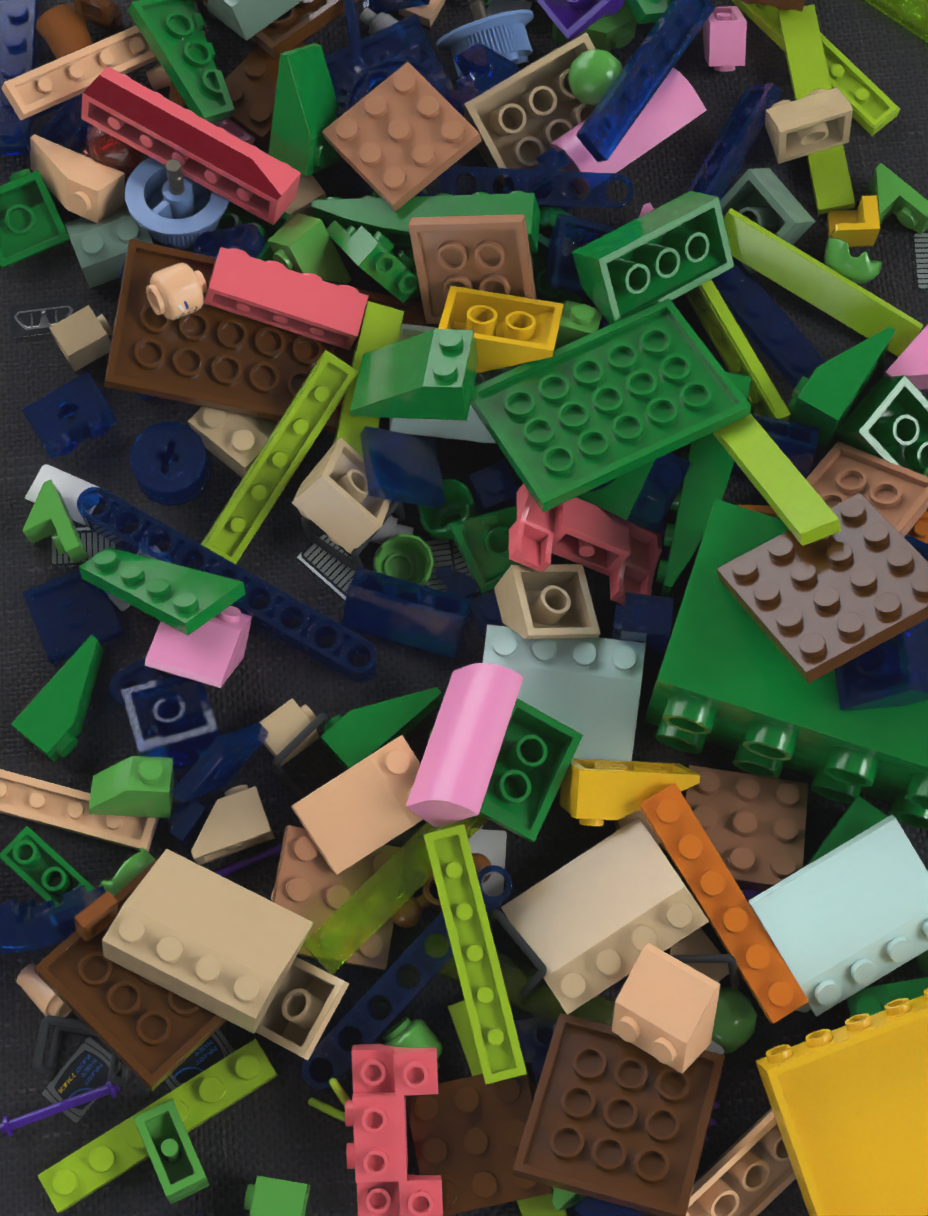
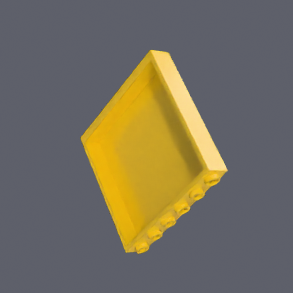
(857, 1112)

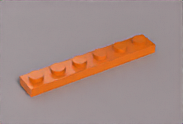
(723, 903)

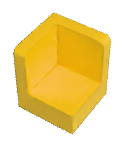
(856, 226)

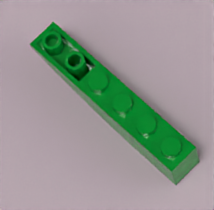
(377, 215)
(694, 501)
(42, 866)

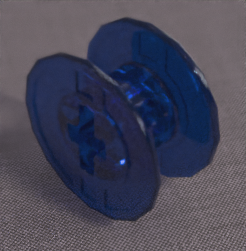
(155, 449)

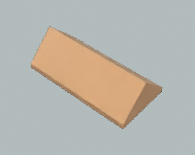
(745, 1175)

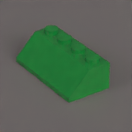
(655, 256)

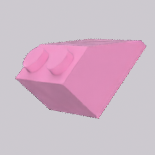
(207, 653)

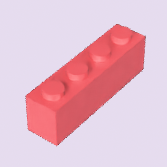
(286, 298)

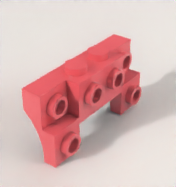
(587, 538)
(378, 1119)

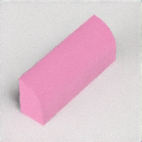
(666, 112)
(464, 743)

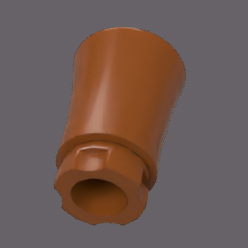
(64, 30)

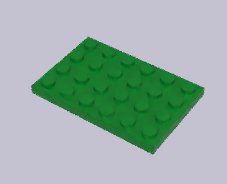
(607, 404)

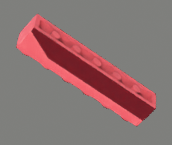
(204, 150)

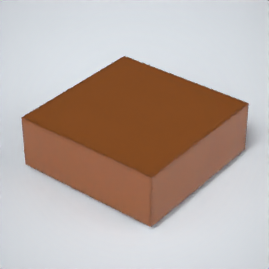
(96, 916)

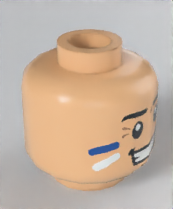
(176, 291)

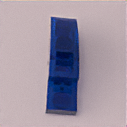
(35, 927)

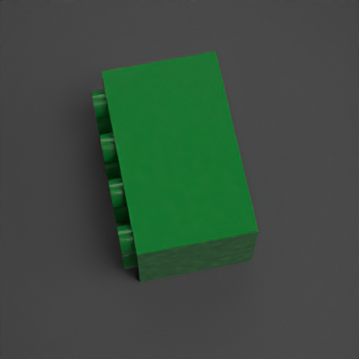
(741, 693)

